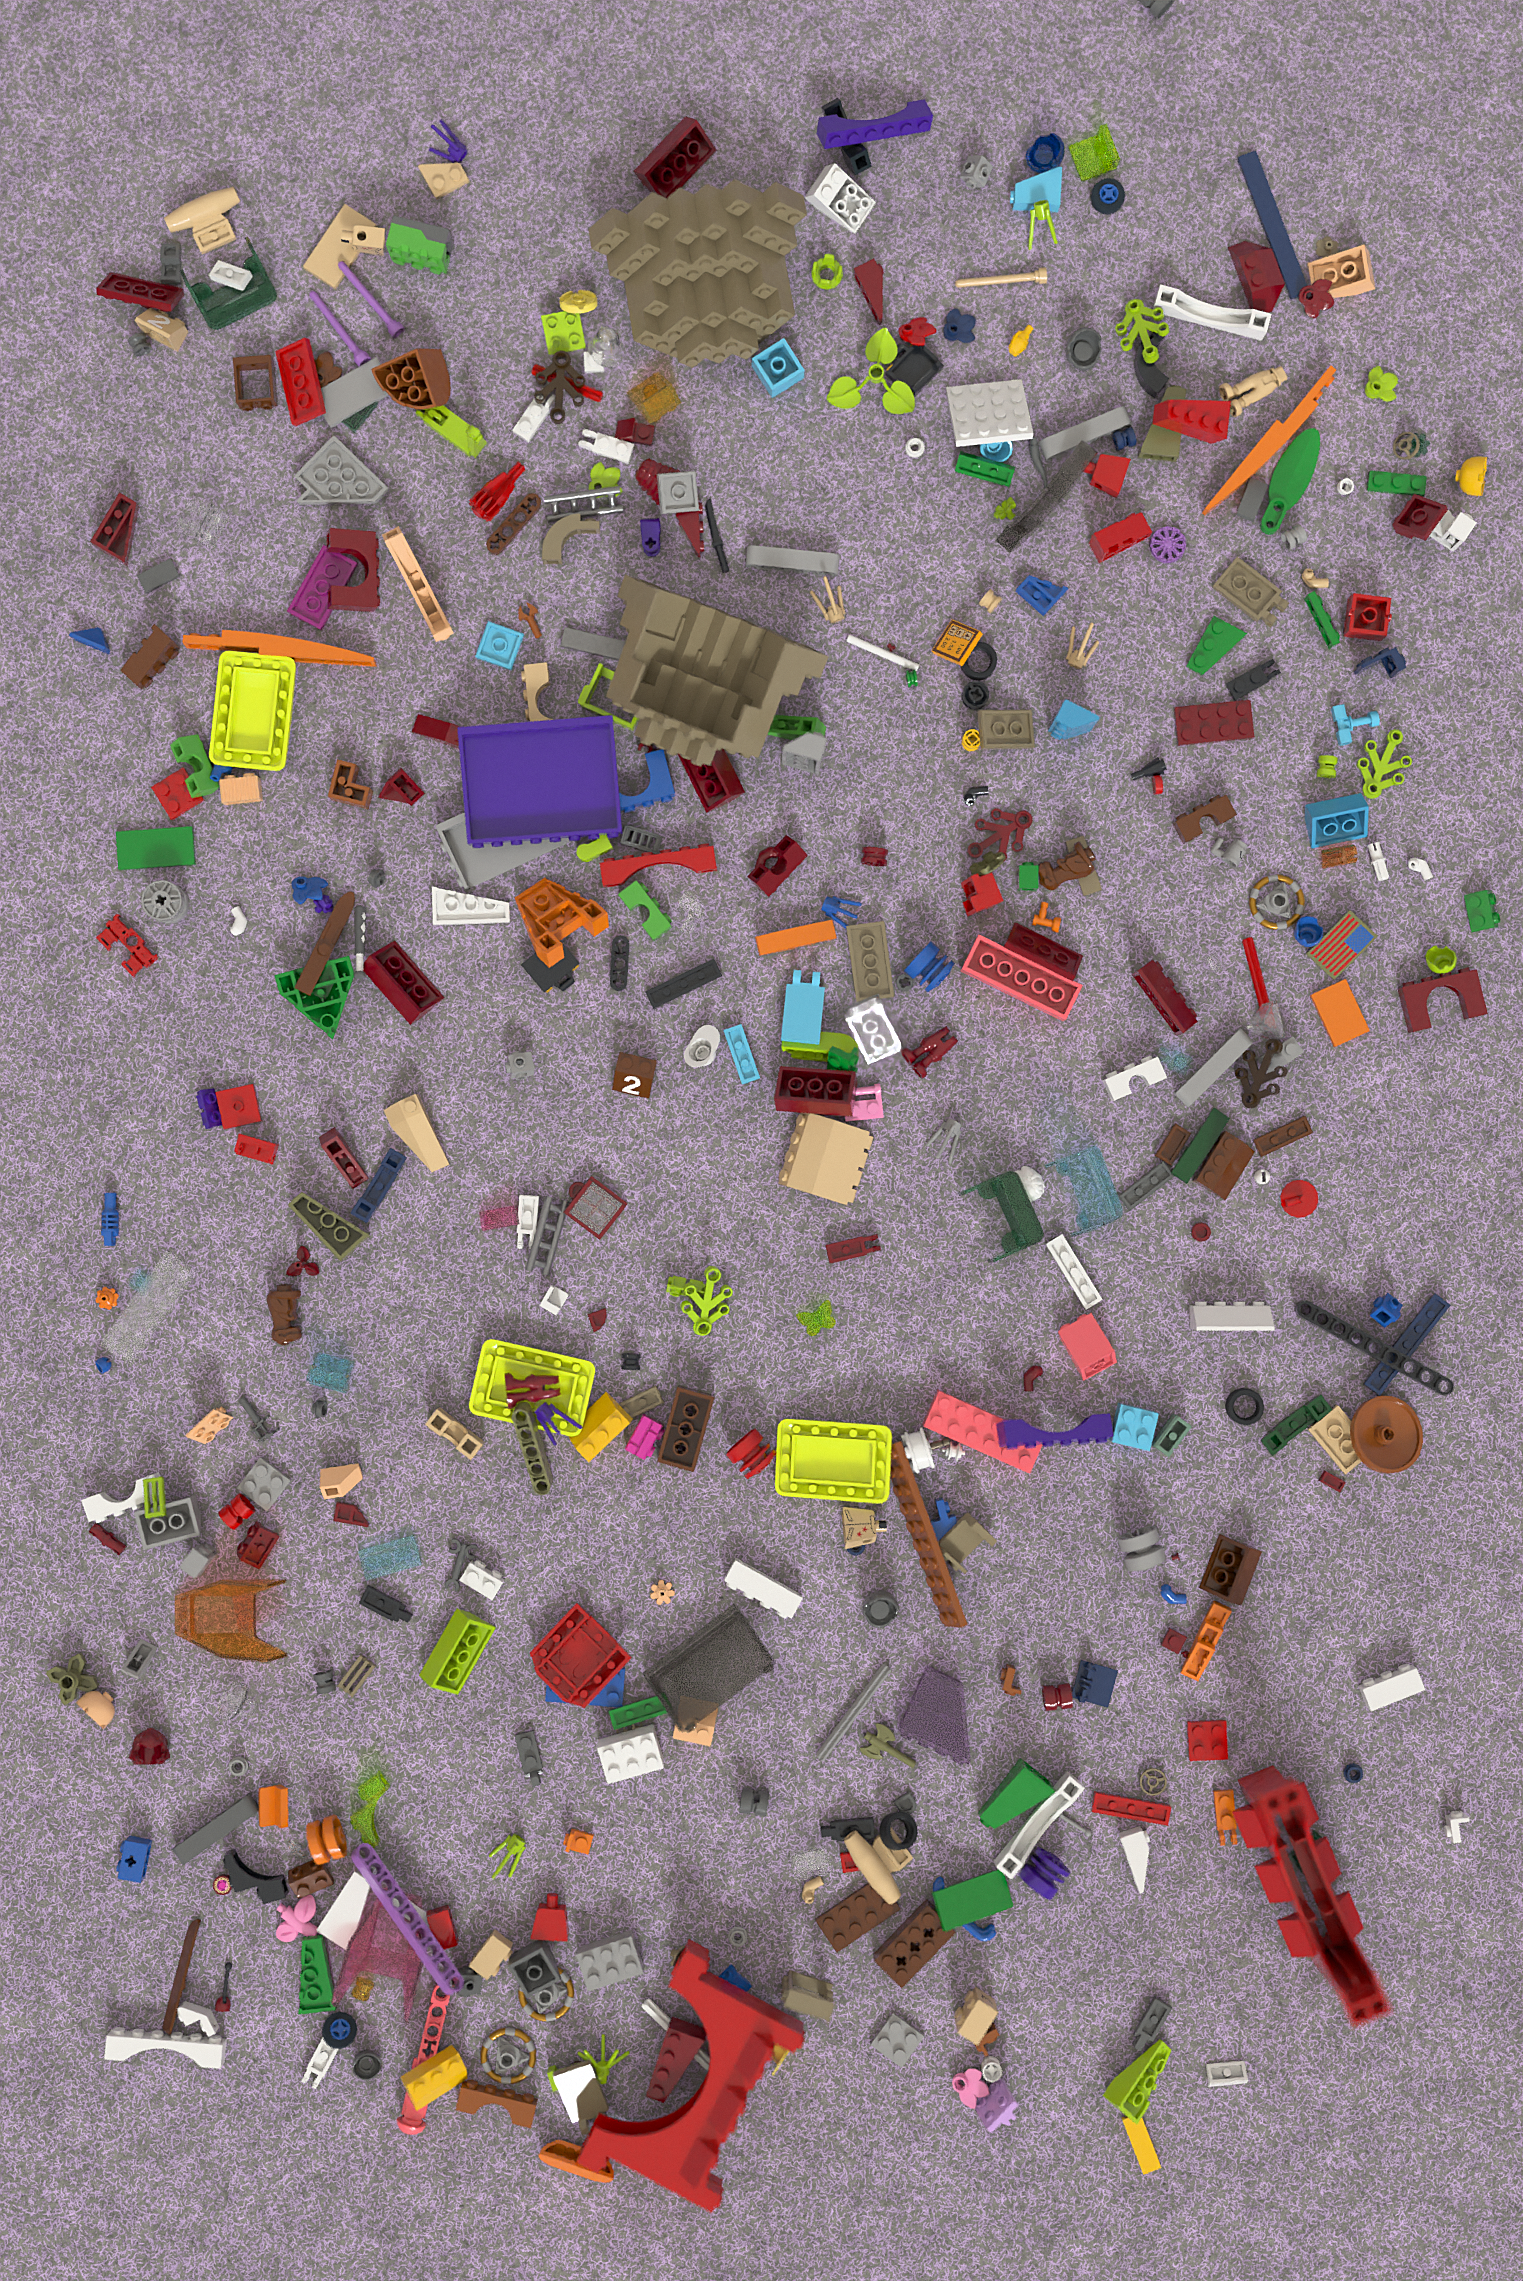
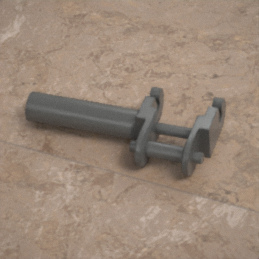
(256, 1418)

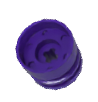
(1042, 1875)

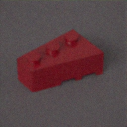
(117, 529)

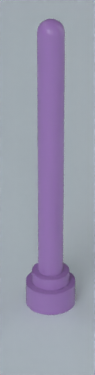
(395, 328)
(359, 355)

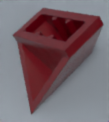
(401, 789)

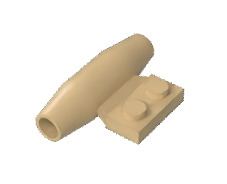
(206, 219)
(878, 1862)

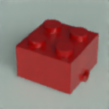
(1367, 617)

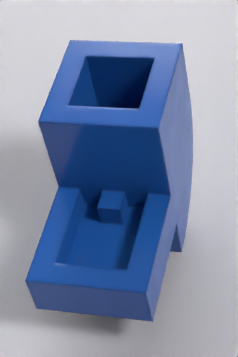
(944, 1522)

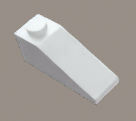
(1136, 1851)

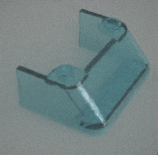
(1092, 1187)

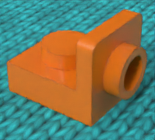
(578, 1841)

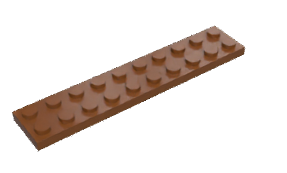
(924, 1539)

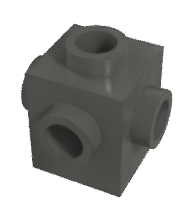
(472, 1982)

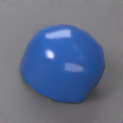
(1308, 932)

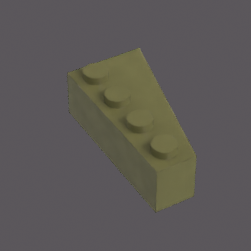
(334, 1231)

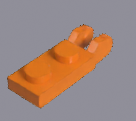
(1225, 1820)

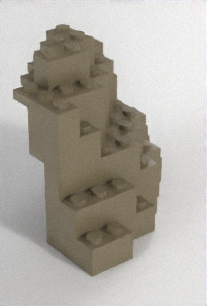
(704, 267)
(702, 674)

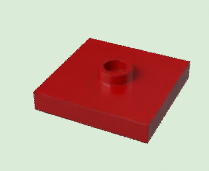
(238, 1106)

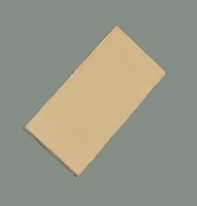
(330, 250)

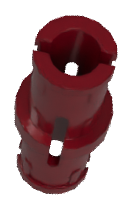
(107, 1539)

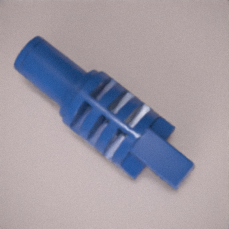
(110, 1220)

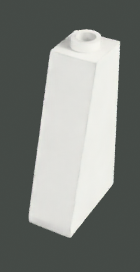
(346, 1911)

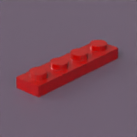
(1131, 1808)

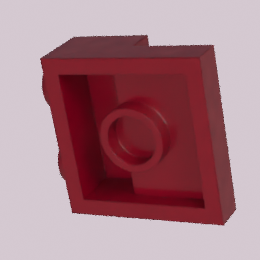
(1419, 517)

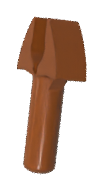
(530, 619)

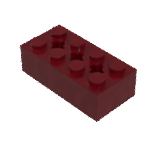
(815, 1091)

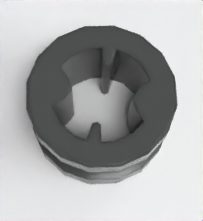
(901, 977)

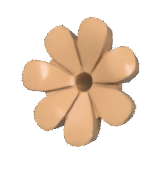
(661, 1587)

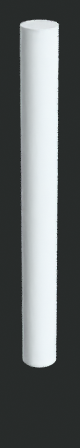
(883, 653)

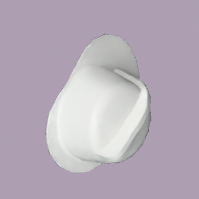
(702, 1047)

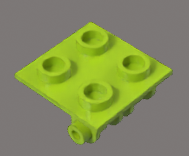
(563, 332)

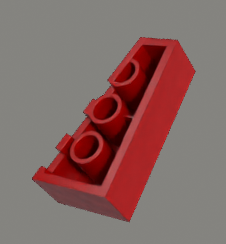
(1195, 418)

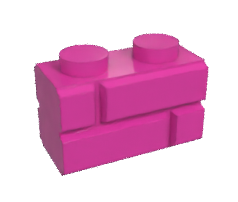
(644, 1437)

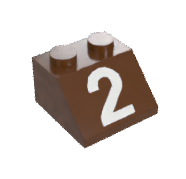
(634, 1075)

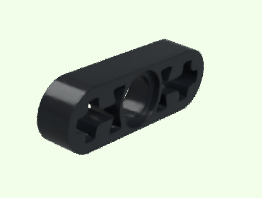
(616, 949)

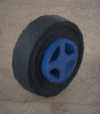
(1111, 189)
(342, 2024)

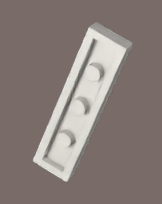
(1073, 1271)

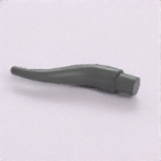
(1035, 456)

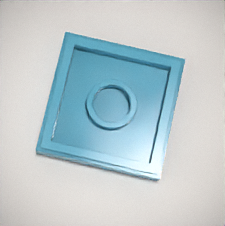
(499, 645)

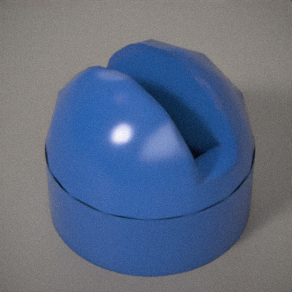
(102, 1365)

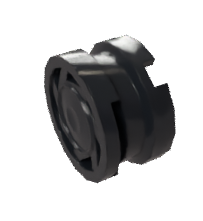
(975, 695)

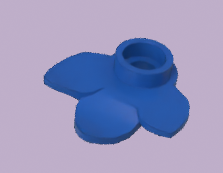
(307, 888)

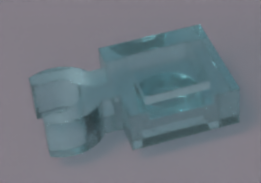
(1177, 1061)

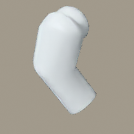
(1420, 866)
(239, 923)

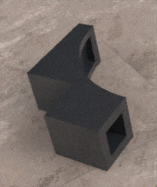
(854, 155)
(243, 1878)

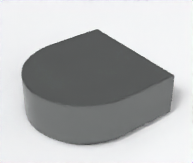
(906, 1803)

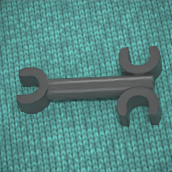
(462, 1550)

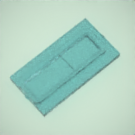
(389, 1557)

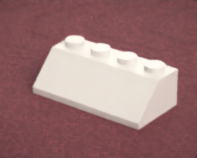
(1231, 1316)

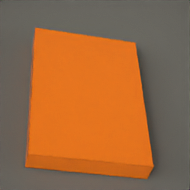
(1339, 1013)

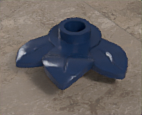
(961, 324)

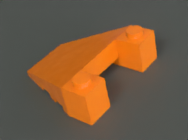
(555, 913)

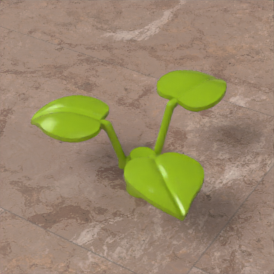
(896, 400)

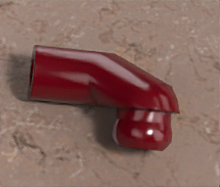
(766, 854)
(1030, 1375)

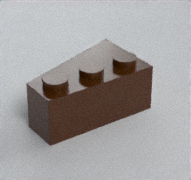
(150, 658)

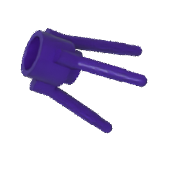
(456, 150)
(545, 1413)

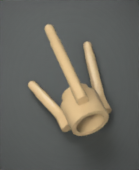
(835, 612)
(1077, 658)

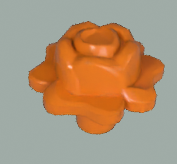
(107, 1298)

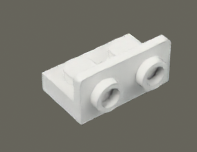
(482, 1579)

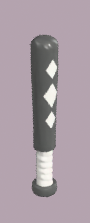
(359, 931)

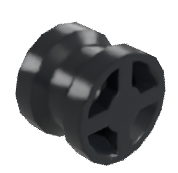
(631, 1361)

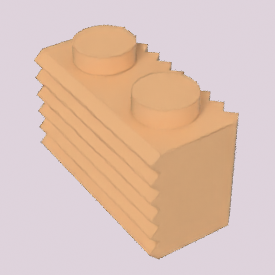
(241, 789)

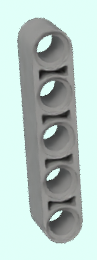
(1089, 431)
(791, 559)
(1214, 1067)

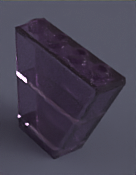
(938, 1716)

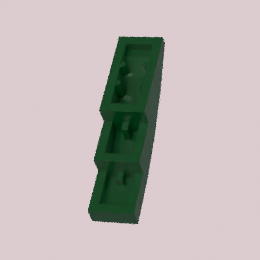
(1200, 1145)

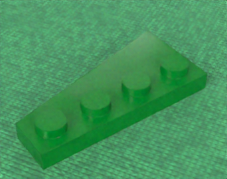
(315, 1977)

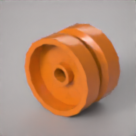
(326, 1839)

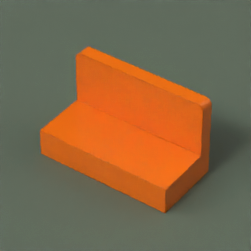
(273, 1806)

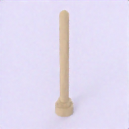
(1038, 275)

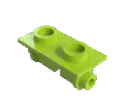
(676, 1284)

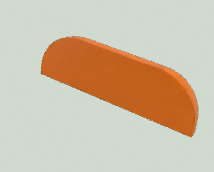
(565, 2156)

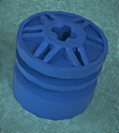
(929, 967)

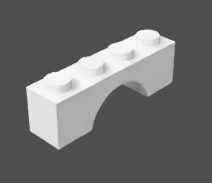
(101, 1505)

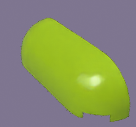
(819, 1052)

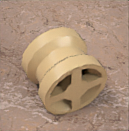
(990, 601)

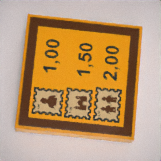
(957, 642)

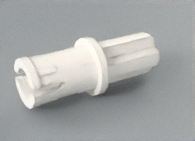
(1378, 861)

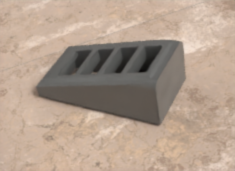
(624, 840)

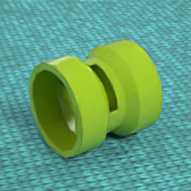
(1327, 766)

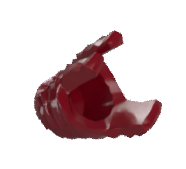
(647, 477)

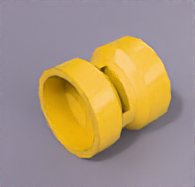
(971, 744)

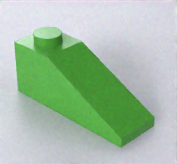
(795, 726)

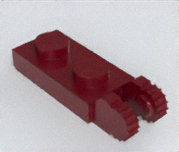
(850, 1248)

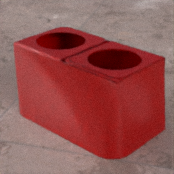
(441, 1927)

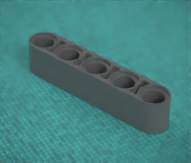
(216, 1829)

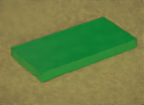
(155, 848)
(972, 1899)

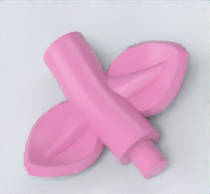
(297, 1919)

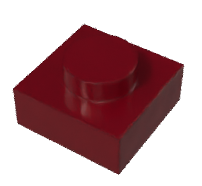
(1173, 1640)

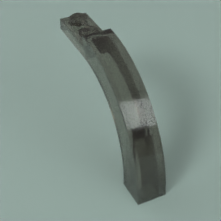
(1032, 518)

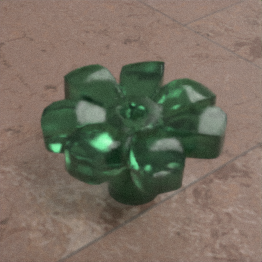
(1423, 444)

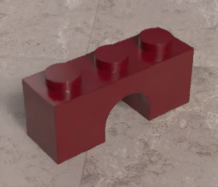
(789, 857)

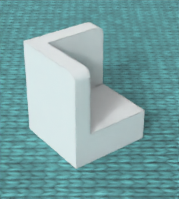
(554, 1300)

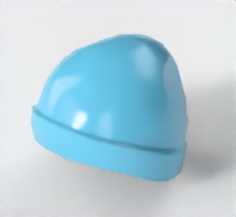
(997, 451)

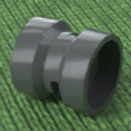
(324, 1682)

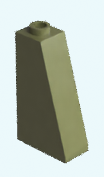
(1161, 442)

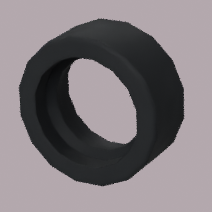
(988, 672)
(1230, 1404)
(911, 1831)

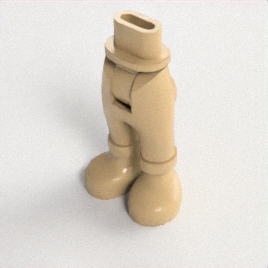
(1261, 383)

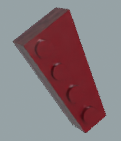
(677, 2052)

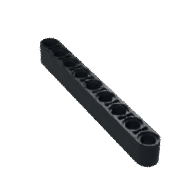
(1383, 1349)

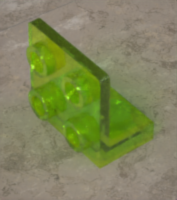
(1095, 155)

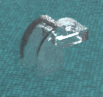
(693, 908)

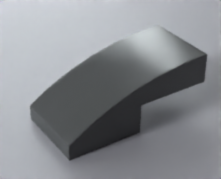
(171, 263)
(1251, 499)

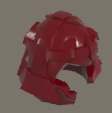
(149, 1748)

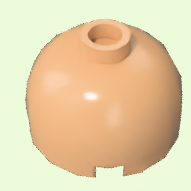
(98, 1707)

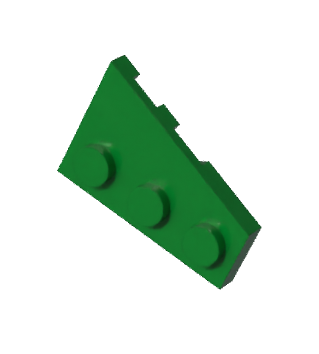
(1214, 644)

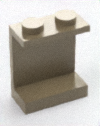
(963, 1540)

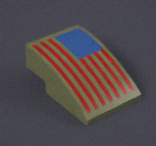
(1341, 944)

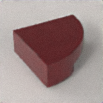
(597, 1319)

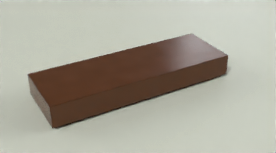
(1282, 1136)

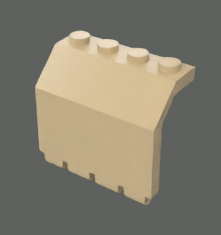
(825, 1158)

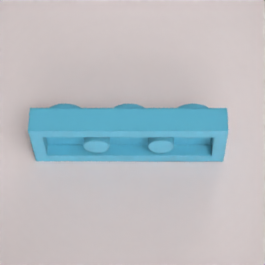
(741, 1054)

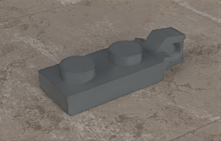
(529, 1756)
(1151, 2022)

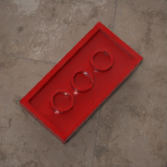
(300, 381)

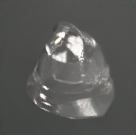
(606, 347)

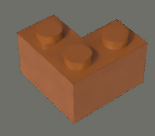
(344, 786)

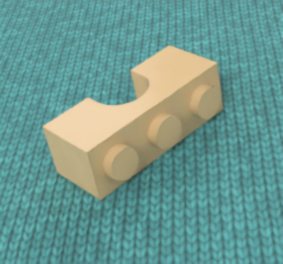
(457, 1433)

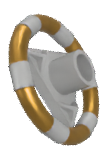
(1276, 902)
(546, 1997)
(508, 2055)

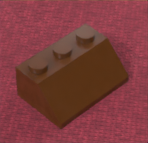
(1223, 1165)
(1230, 1569)

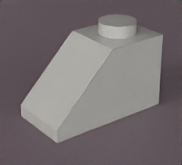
(1290, 1051)

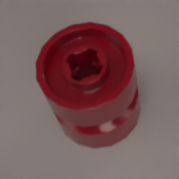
(1057, 1697)

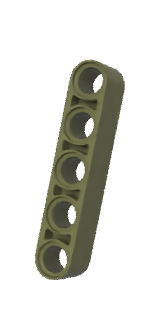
(532, 1440)

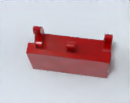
(256, 1148)

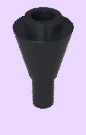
(1155, 767)

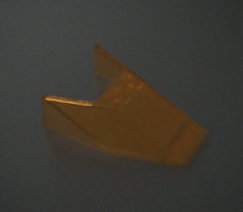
(224, 1619)

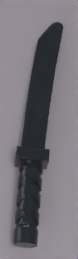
(717, 543)

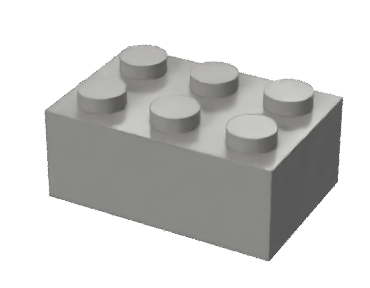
(610, 1960)

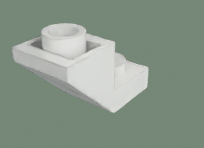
(191, 2013)

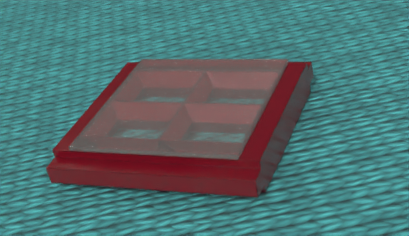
(595, 1207)

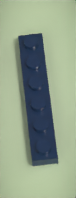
(1408, 1342)

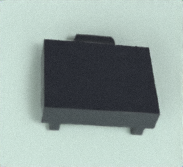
(914, 367)
(547, 977)

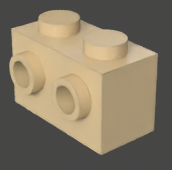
(491, 1954)

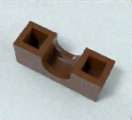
(1218, 809)

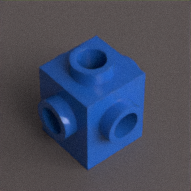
(1386, 1310)

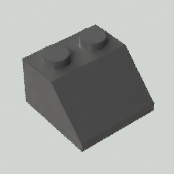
(534, 1967)

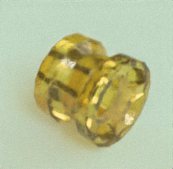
(362, 1989)

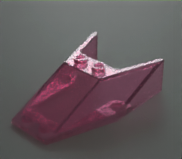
(381, 1950)

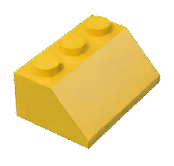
(601, 1425)
(434, 2077)

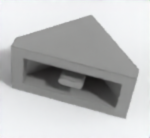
(139, 1659)

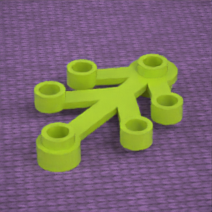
(1141, 327)
(1381, 766)
(706, 1303)

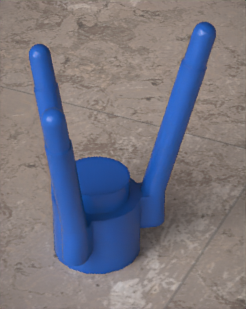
(832, 906)

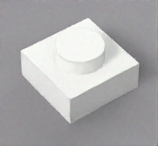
(590, 365)

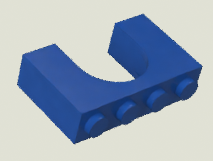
(659, 787)

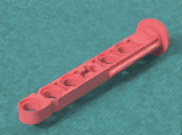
(411, 2121)

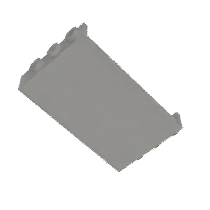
(485, 863)

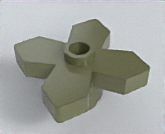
(79, 1680)

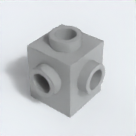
(976, 171)
(520, 1065)

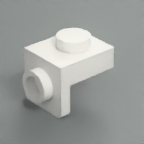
(1451, 1828)

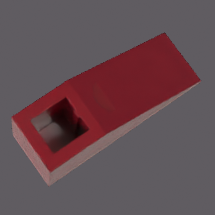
(692, 528)

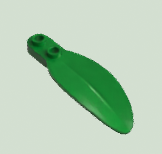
(1291, 478)

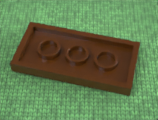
(855, 1916)

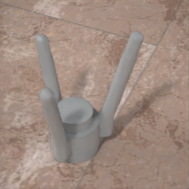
(950, 1129)

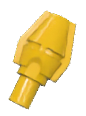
(1020, 341)

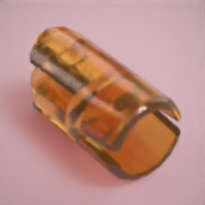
(1338, 856)

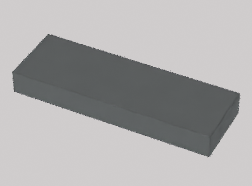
(1146, 1186)

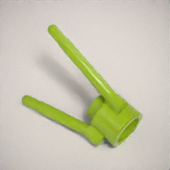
(1042, 212)
(515, 1845)

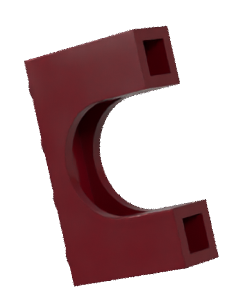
(362, 546)
(1464, 985)

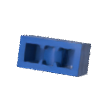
(136, 1870)

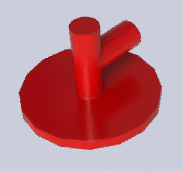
(1299, 1198)

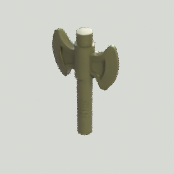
(878, 1743)

